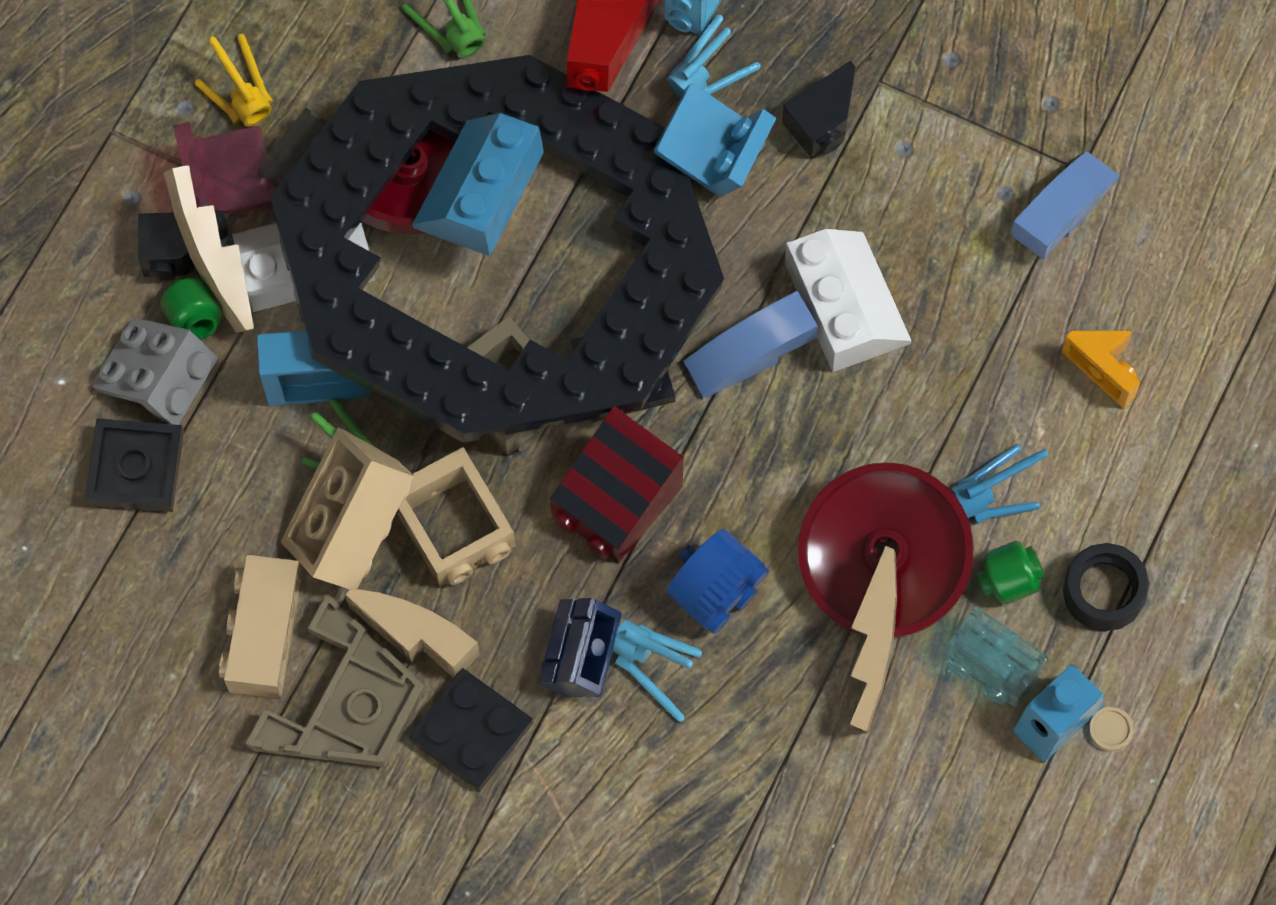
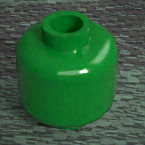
(191, 306)
(1011, 572)

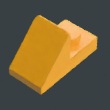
(1096, 356)

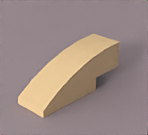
(414, 630)

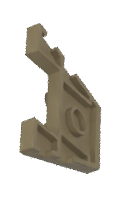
(361, 708)

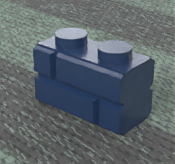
(580, 648)

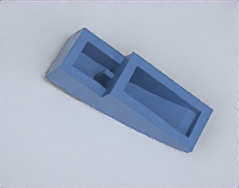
(1063, 204)
(751, 345)

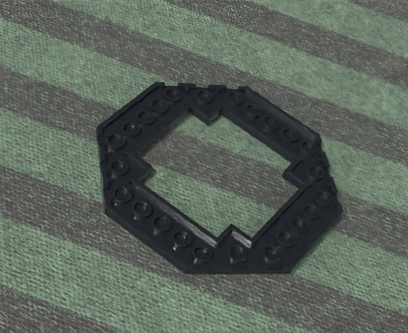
(429, 372)

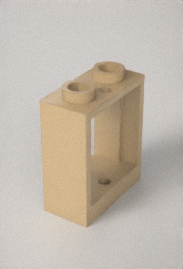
(435, 480)

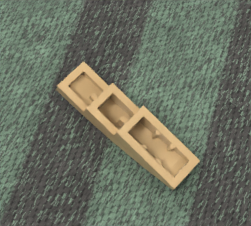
(216, 265)
(876, 622)

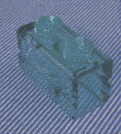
(994, 658)

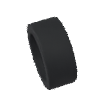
(1115, 556)

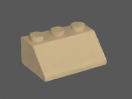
(346, 510)

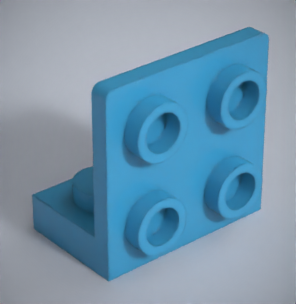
(712, 141)

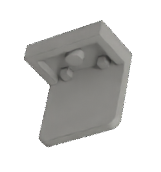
(156, 368)

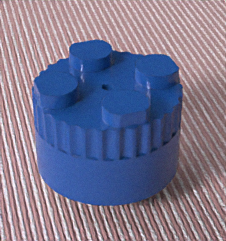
(716, 580)

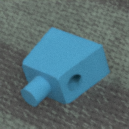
(1061, 709)

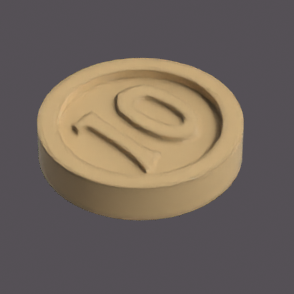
(1111, 729)

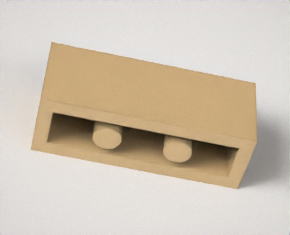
(261, 626)

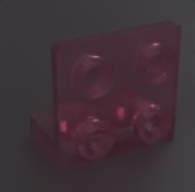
(225, 168)

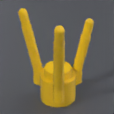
(248, 102)

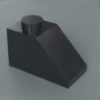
(821, 112)
(162, 247)

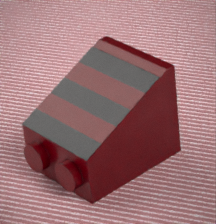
(617, 486)

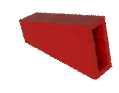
(603, 40)

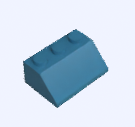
(481, 182)

